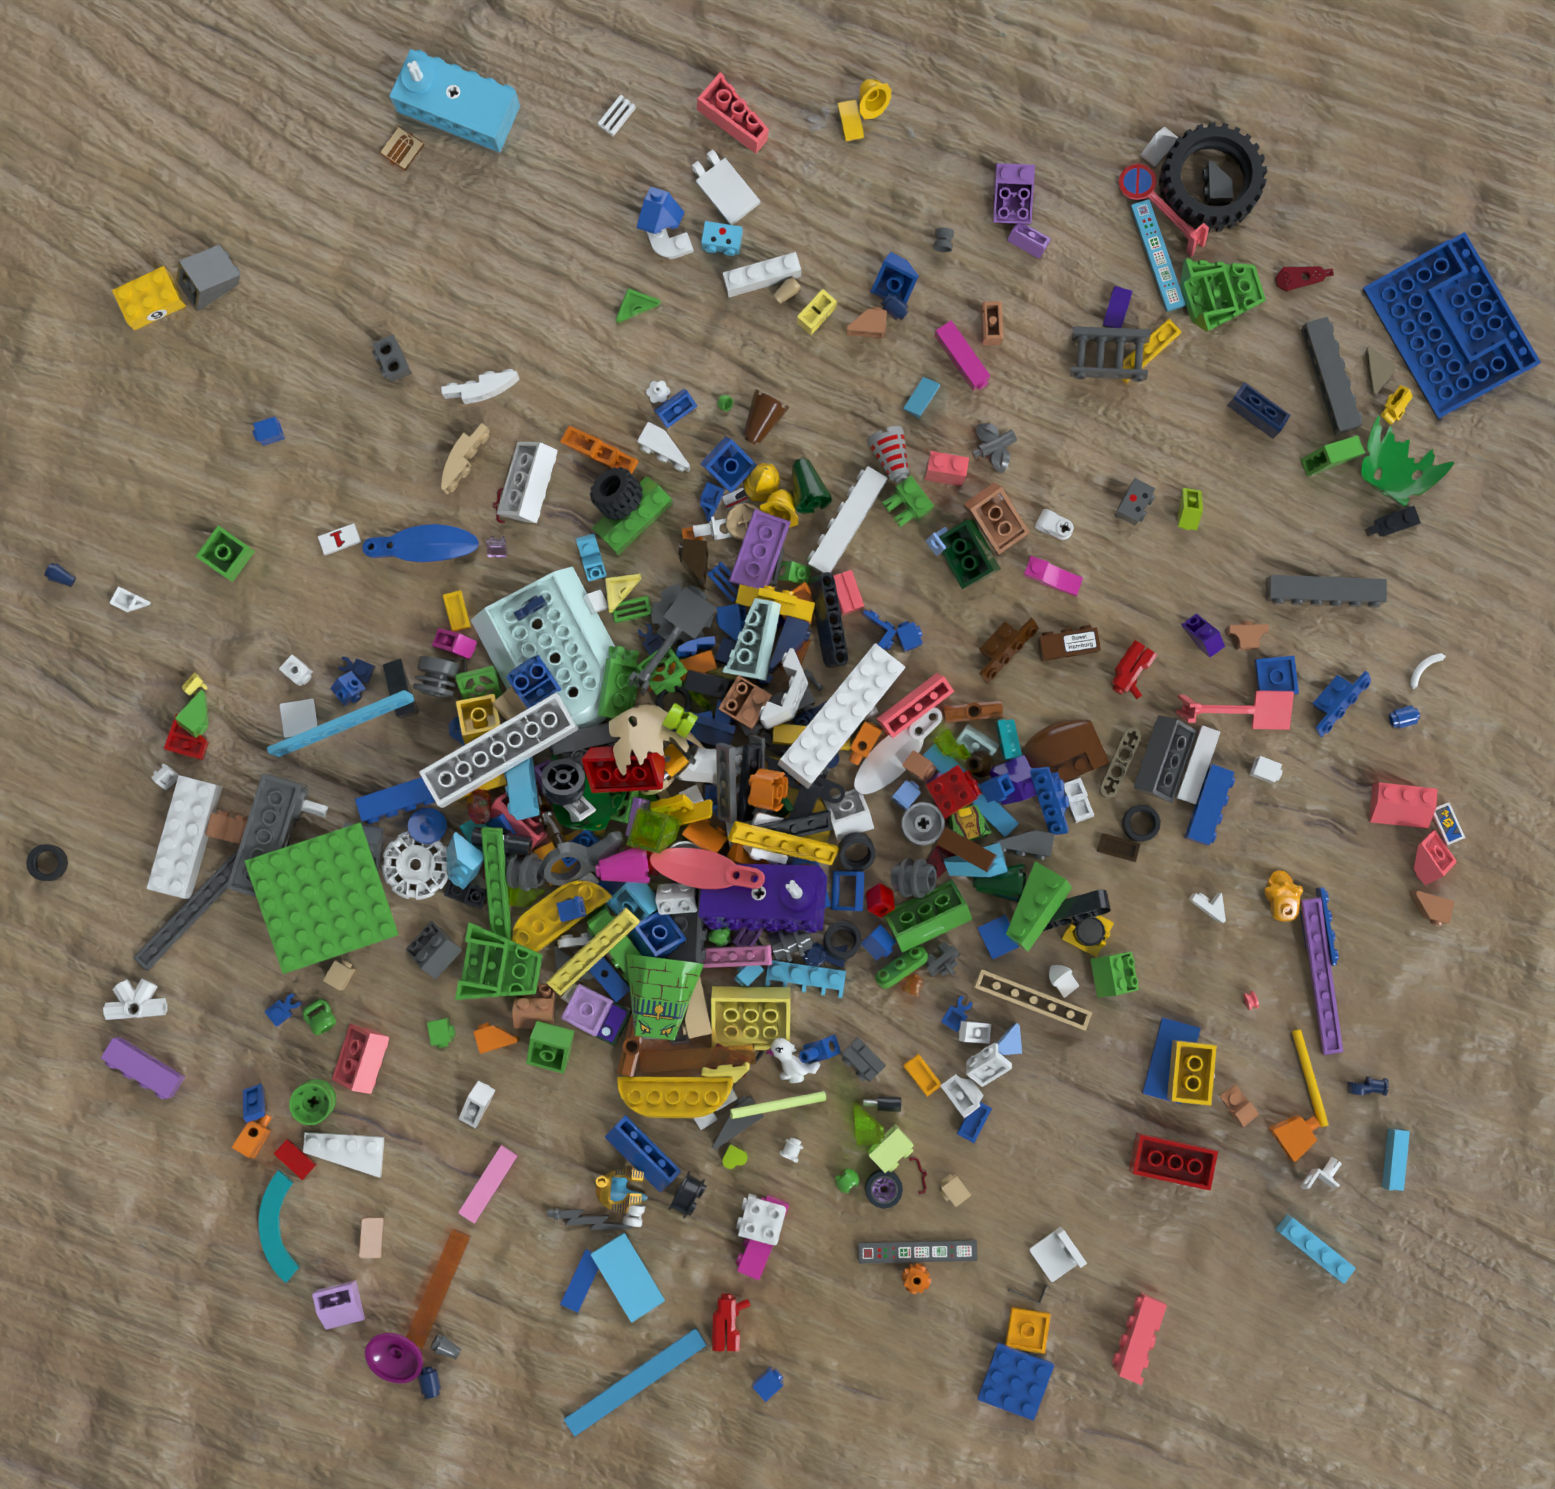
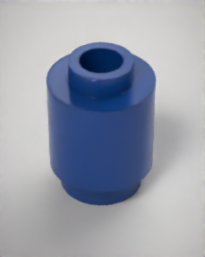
(1404, 717)

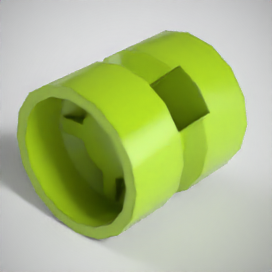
(679, 720)

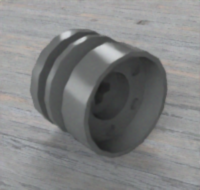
(436, 676)

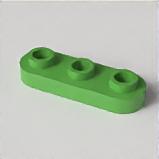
(901, 967)

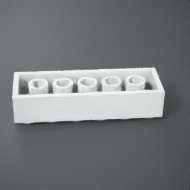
(184, 837)

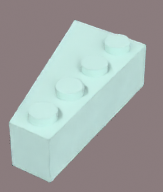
(755, 642)

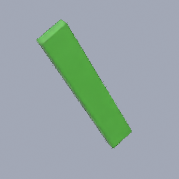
(496, 881)

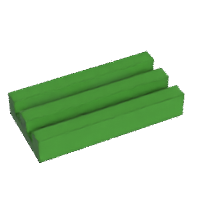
(635, 616)

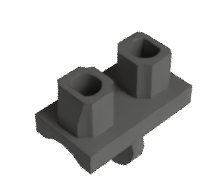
(945, 961)

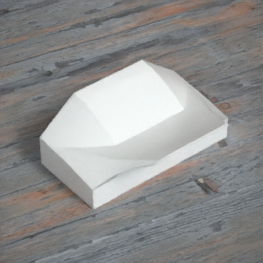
(963, 1094)

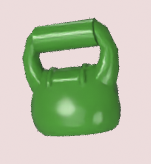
(321, 1021)

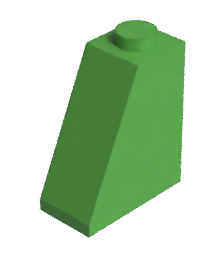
(1332, 455)

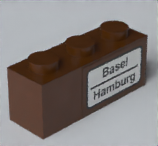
(1068, 643)

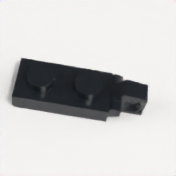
(1394, 522)

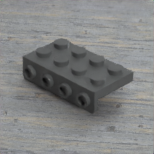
(693, 929)

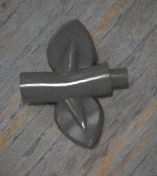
(994, 445)

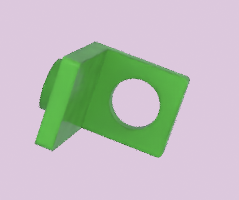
(795, 572)

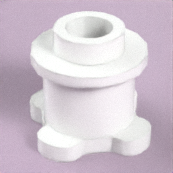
(791, 1149)

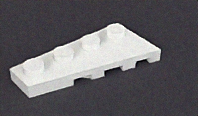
(352, 1151)

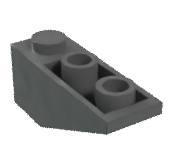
(1033, 842)

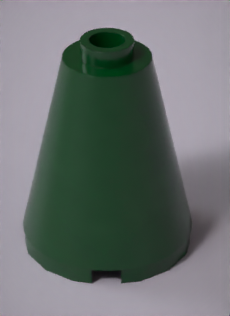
(808, 488)
(1004, 885)

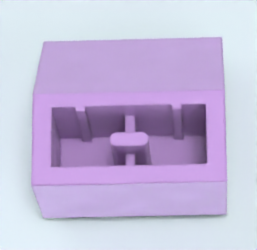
(338, 1305)

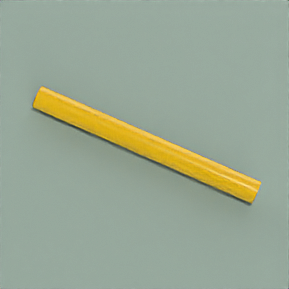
(1310, 1077)

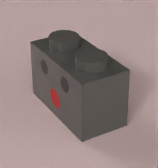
(1135, 501)

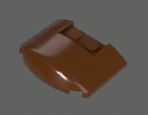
(1066, 748)

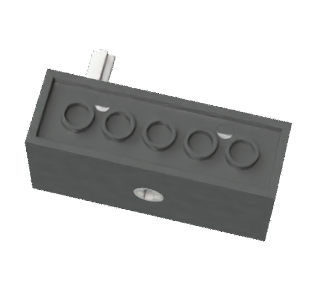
(270, 824)

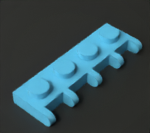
(805, 976)

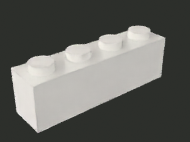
(761, 274)

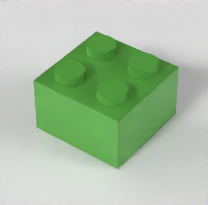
(225, 553)
(550, 1047)

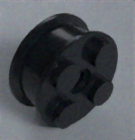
(563, 782)
(687, 1194)

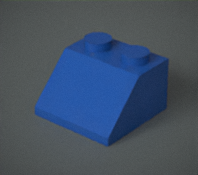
(728, 464)
(656, 936)

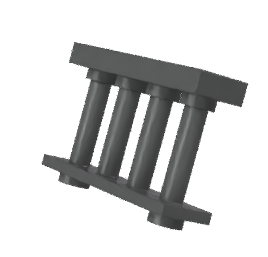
(1102, 336)
(727, 777)

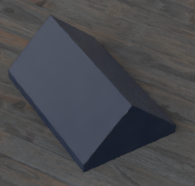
(1259, 410)

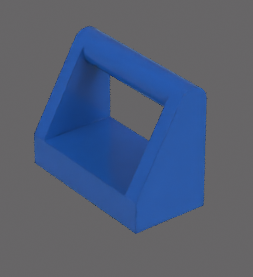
(859, 890)

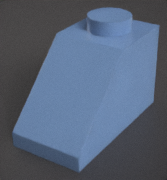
(906, 794)

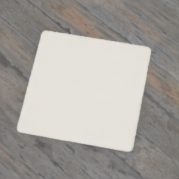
(298, 717)

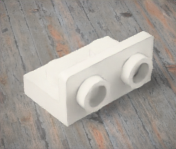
(987, 1065)

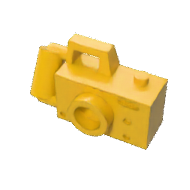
(1396, 404)

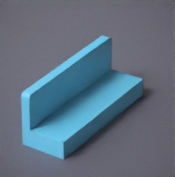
(1395, 1159)

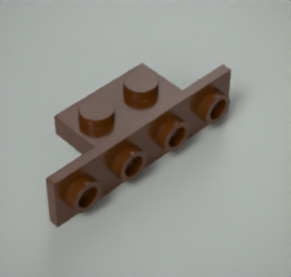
(1003, 647)

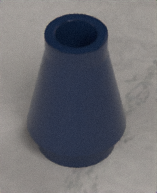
(59, 575)

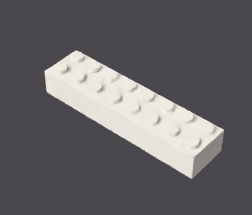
(841, 716)
(498, 750)

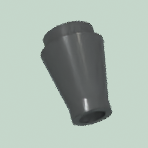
(443, 1346)

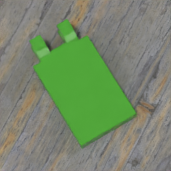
(615, 693)

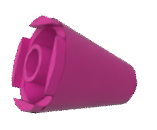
(624, 867)

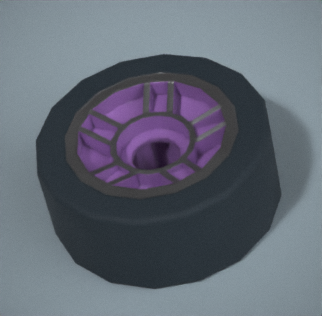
(883, 1199)

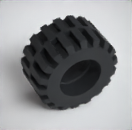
(616, 493)

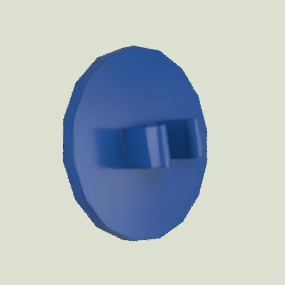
(427, 825)

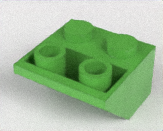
(1114, 974)

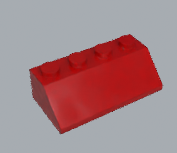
(606, 777)

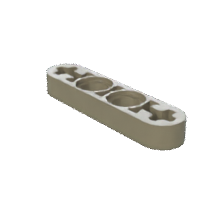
(1122, 764)

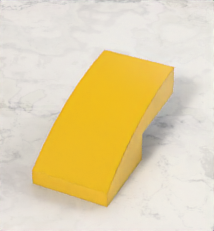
(850, 120)

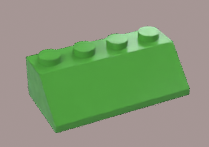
(622, 532)
(928, 916)

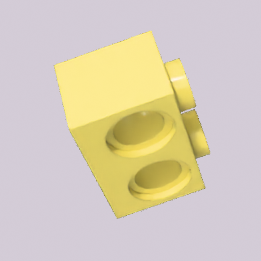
(816, 312)

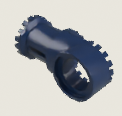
(1370, 1085)

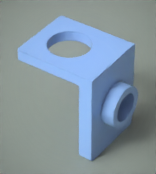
(934, 539)

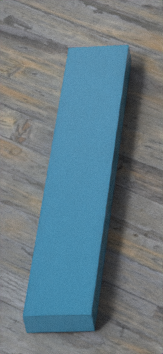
(991, 811)

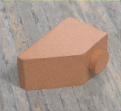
(869, 324)
(1433, 908)

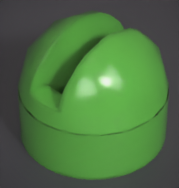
(725, 406)

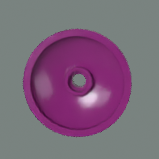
(394, 1358)

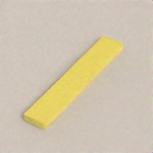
(593, 951)

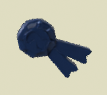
(817, 955)

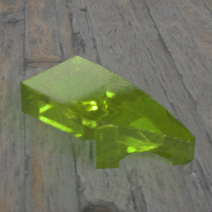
(521, 898)

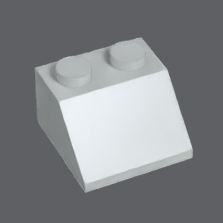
(850, 814)

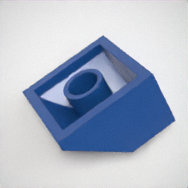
(895, 277)

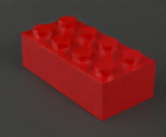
(1173, 1161)

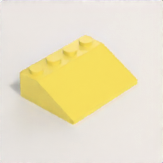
(750, 1015)

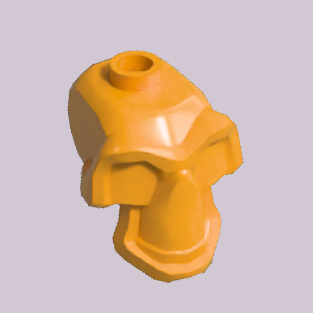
(1283, 896)

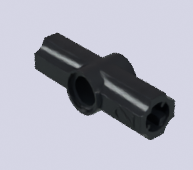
(512, 842)

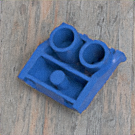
(533, 681)

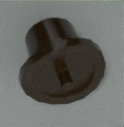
(980, 763)

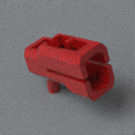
(1126, 679)
(727, 1309)

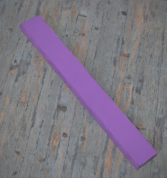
(1321, 976)

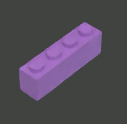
(142, 1067)

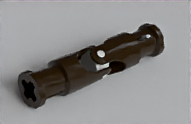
(549, 821)

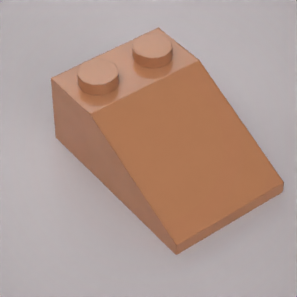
(996, 517)

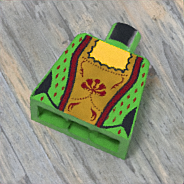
(969, 823)

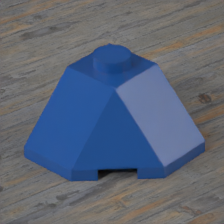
(659, 212)

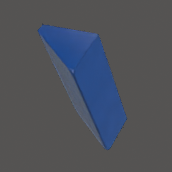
(675, 408)

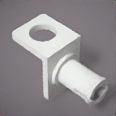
(711, 528)
(1325, 1175)

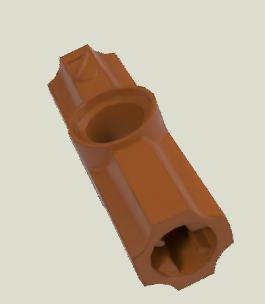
(960, 713)
(629, 1058)

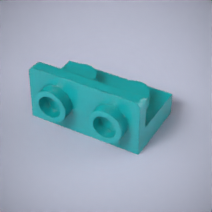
(1008, 739)

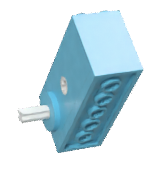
(455, 100)

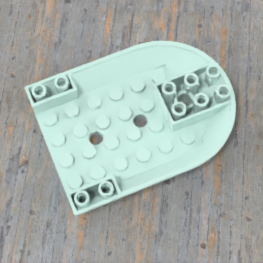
(565, 630)

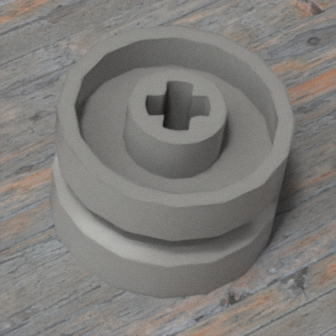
(922, 812)

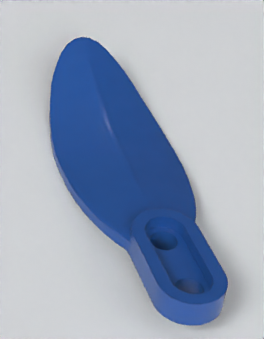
(424, 544)

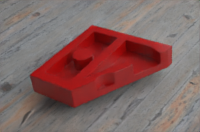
(185, 744)

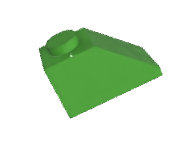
(195, 716)

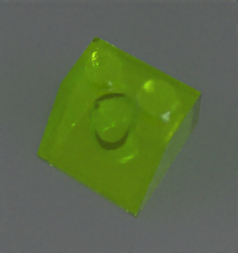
(653, 831)
(867, 1127)

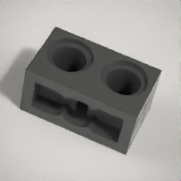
(394, 357)

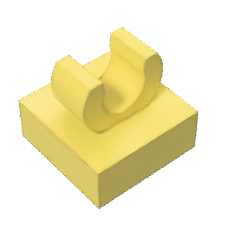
(192, 684)

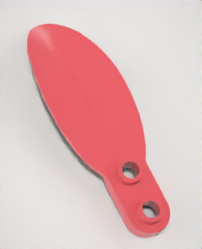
(704, 869)

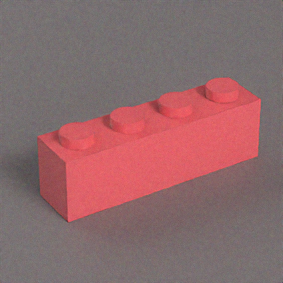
(915, 705)

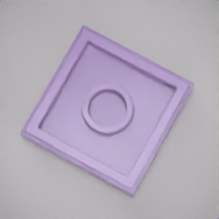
(587, 1009)

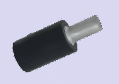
(885, 1103)

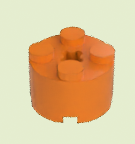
(768, 789)

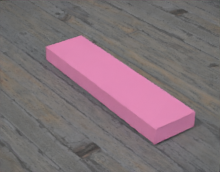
(738, 956)
(488, 1184)

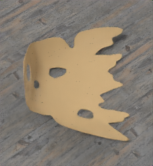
(645, 736)

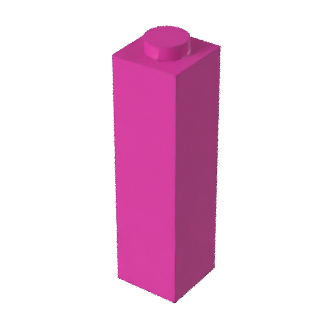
(962, 356)

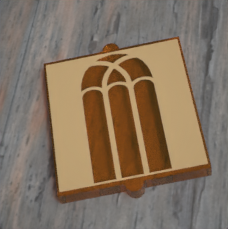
(401, 148)

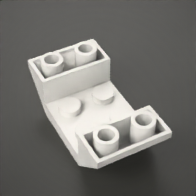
(773, 714)

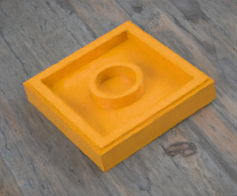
(1028, 1330)

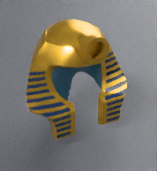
(612, 1189)

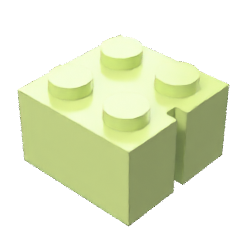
(891, 1150)

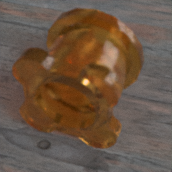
(914, 985)

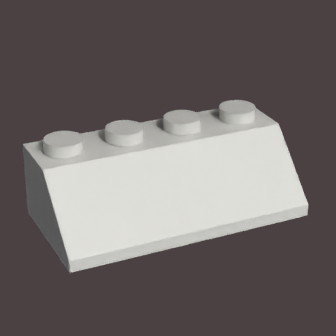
(527, 481)

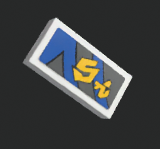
(1448, 824)

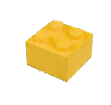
(477, 716)

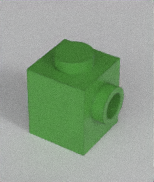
(441, 1032)

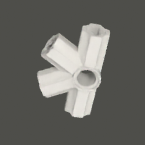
(129, 997)

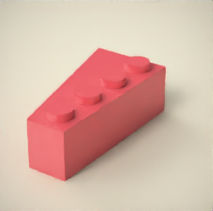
(731, 113)
(1139, 1338)

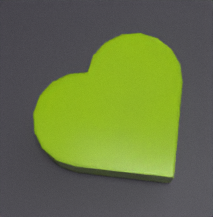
(734, 1156)

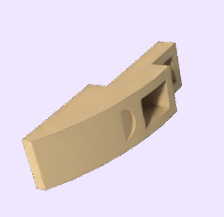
(457, 463)

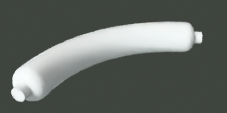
(1422, 666)

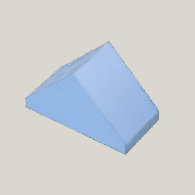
(1011, 1041)

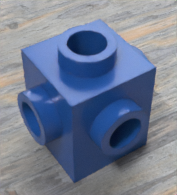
(348, 688)

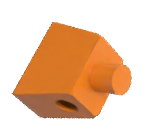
(868, 733)
(1295, 1135)
(247, 1143)

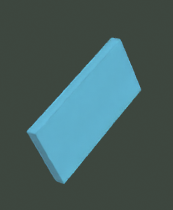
(627, 1277)

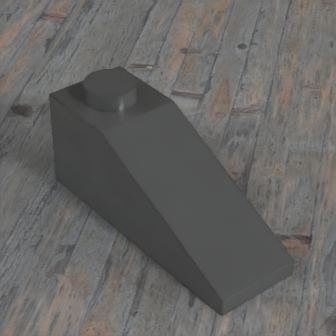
(735, 1126)

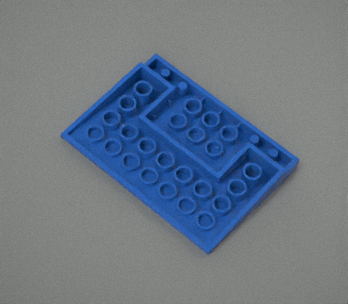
(1451, 325)

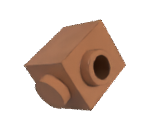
(919, 766)

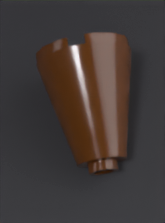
(762, 417)

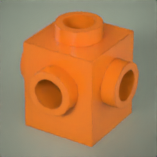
(916, 1271)

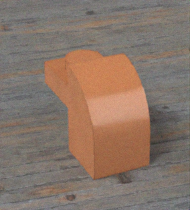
(1239, 1106)

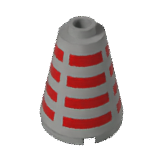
(891, 452)

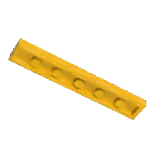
(782, 843)

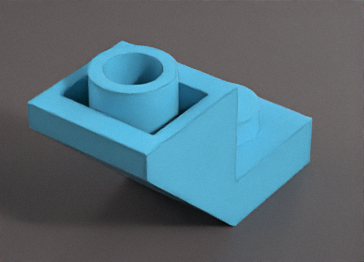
(591, 557)

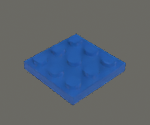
(1015, 1381)

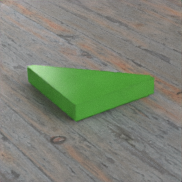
(634, 304)

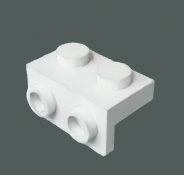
(676, 899)

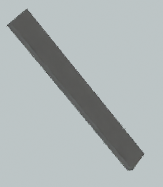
(186, 916)

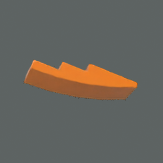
(597, 450)

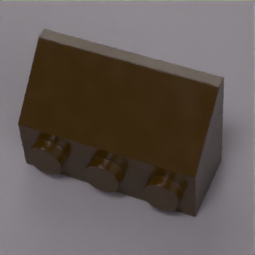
(695, 559)

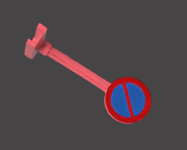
(1139, 183)

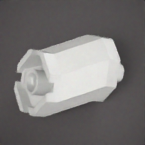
(701, 765)

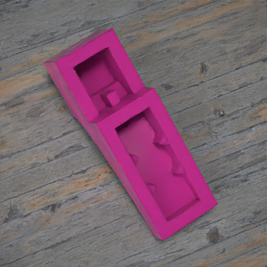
(1052, 576)

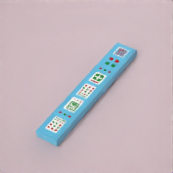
(1157, 255)

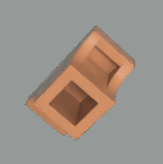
(1247, 634)

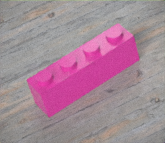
(756, 1253)

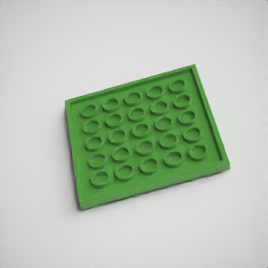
(321, 898)

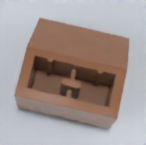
(744, 702)
(534, 1007)

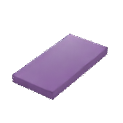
(759, 550)

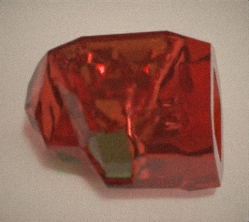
(479, 806)

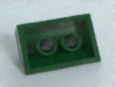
(968, 554)

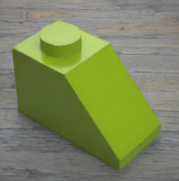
(1190, 509)

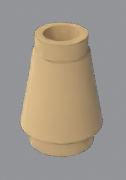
(787, 290)

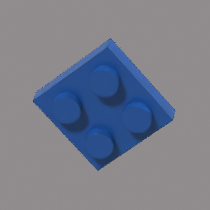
(1277, 674)

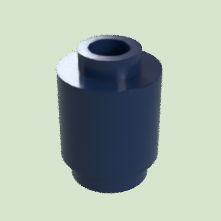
(895, 306)
(429, 1382)

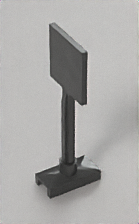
(688, 615)

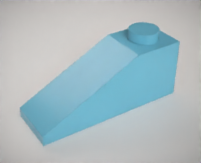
(959, 867)

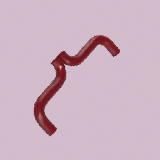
(495, 503)
(923, 1176)

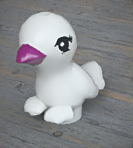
(792, 1066)

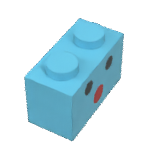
(722, 238)

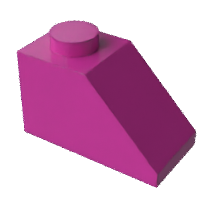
(454, 643)

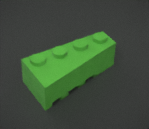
(1037, 905)
(596, 923)

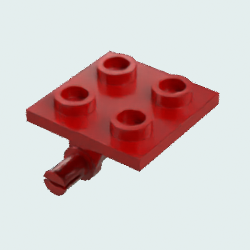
(954, 790)

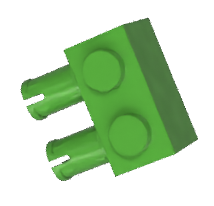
(913, 498)

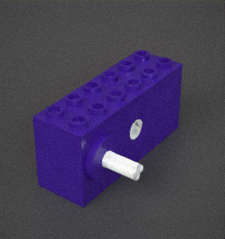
(787, 900)

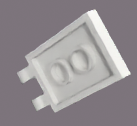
(725, 188)

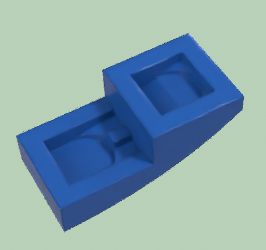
(690, 648)

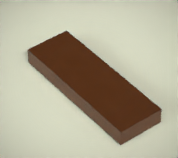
(966, 849)

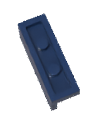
(712, 731)

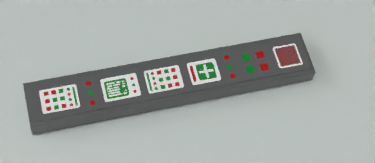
(917, 1251)

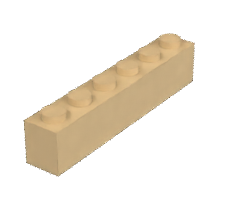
(1032, 999)

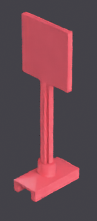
(1269, 710)

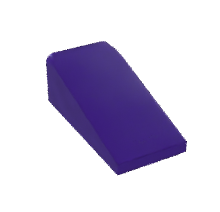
(1117, 307)

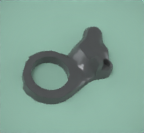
(586, 856)

